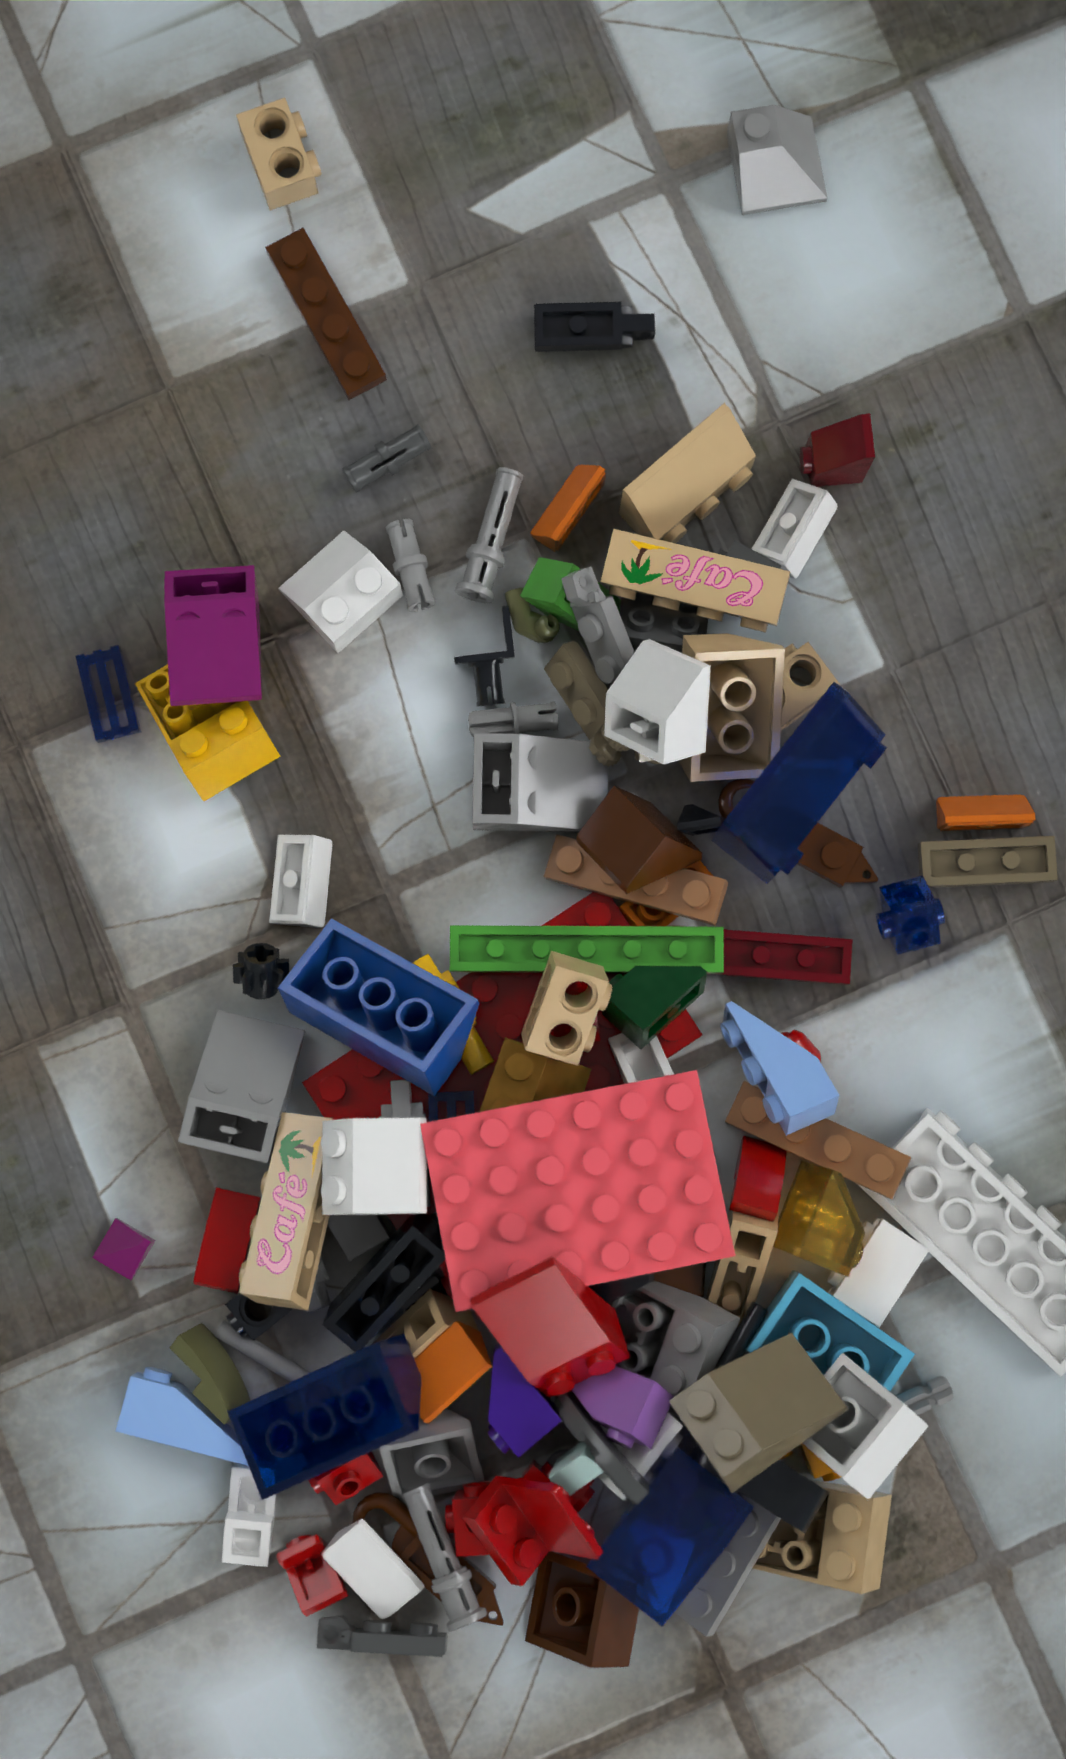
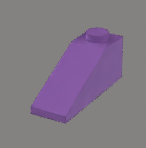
(625, 1405)

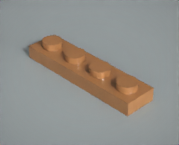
(680, 893)
(824, 1144)

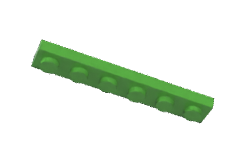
(613, 947)

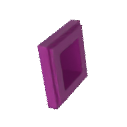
(123, 1249)

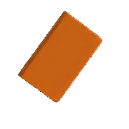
(569, 506)
(984, 812)
(450, 1368)

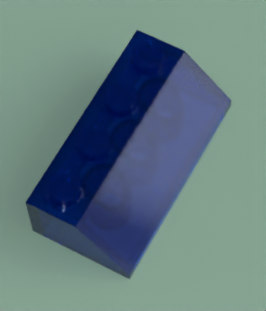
(330, 1416)

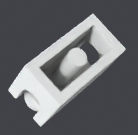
(882, 1273)

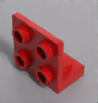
(526, 1520)

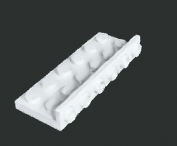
(984, 1233)

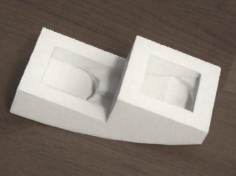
(248, 1521)

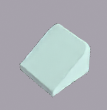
(575, 1468)

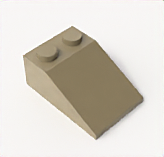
(757, 1409)

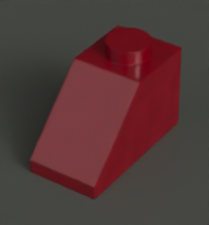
(839, 452)

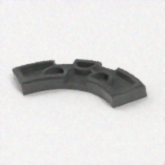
(606, 1454)

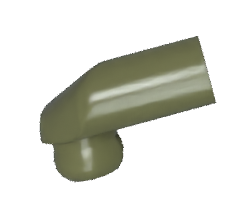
(530, 623)

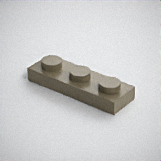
(988, 861)

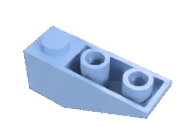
(789, 1076)

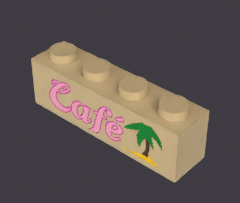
(694, 578)
(290, 1222)

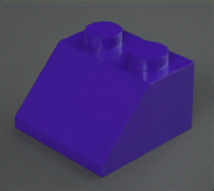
(517, 1409)

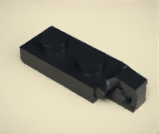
(589, 326)

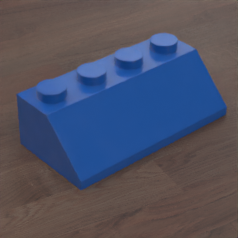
(381, 1006)

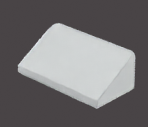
(796, 526)
(301, 880)
(372, 1569)

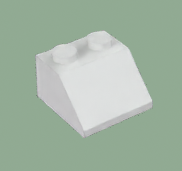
(342, 590)
(373, 1166)
(870, 1435)

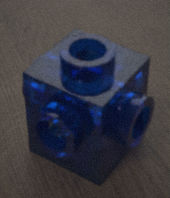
(916, 922)

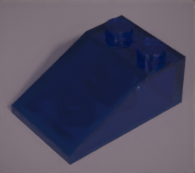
(670, 1536)

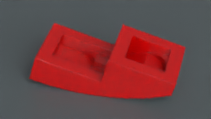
(758, 1179)
(226, 1240)

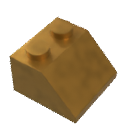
(530, 1077)

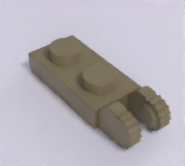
(585, 697)

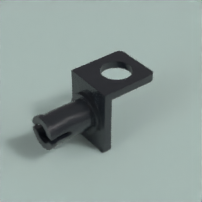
(487, 666)

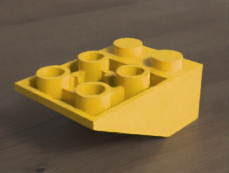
(210, 741)

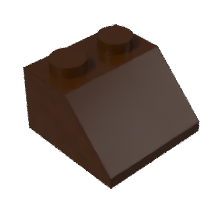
(580, 1614)

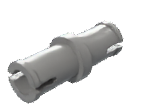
(410, 565)

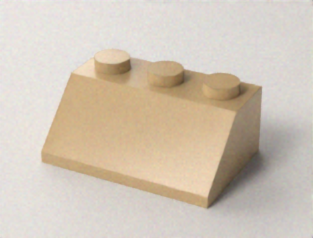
(689, 478)
(741, 706)

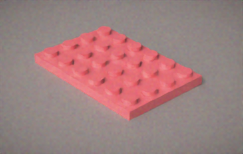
(593, 1177)

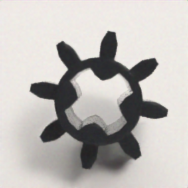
(260, 970)

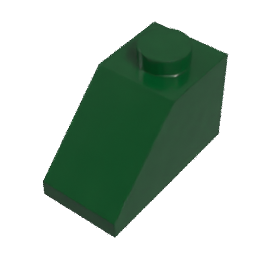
(651, 999)

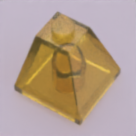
(821, 1220)

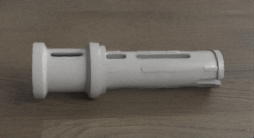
(490, 557)
(450, 1578)

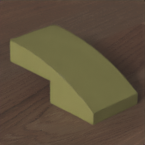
(220, 1382)

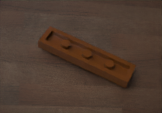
(326, 313)

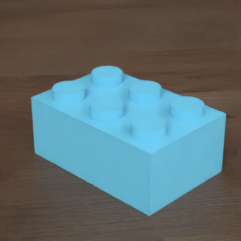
(829, 1328)

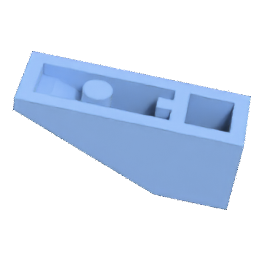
(173, 1416)

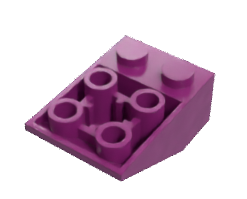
(213, 635)

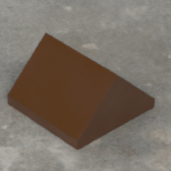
(635, 841)

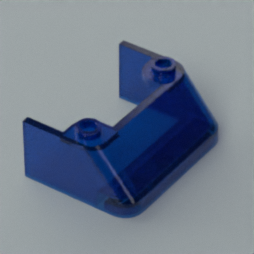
(800, 785)

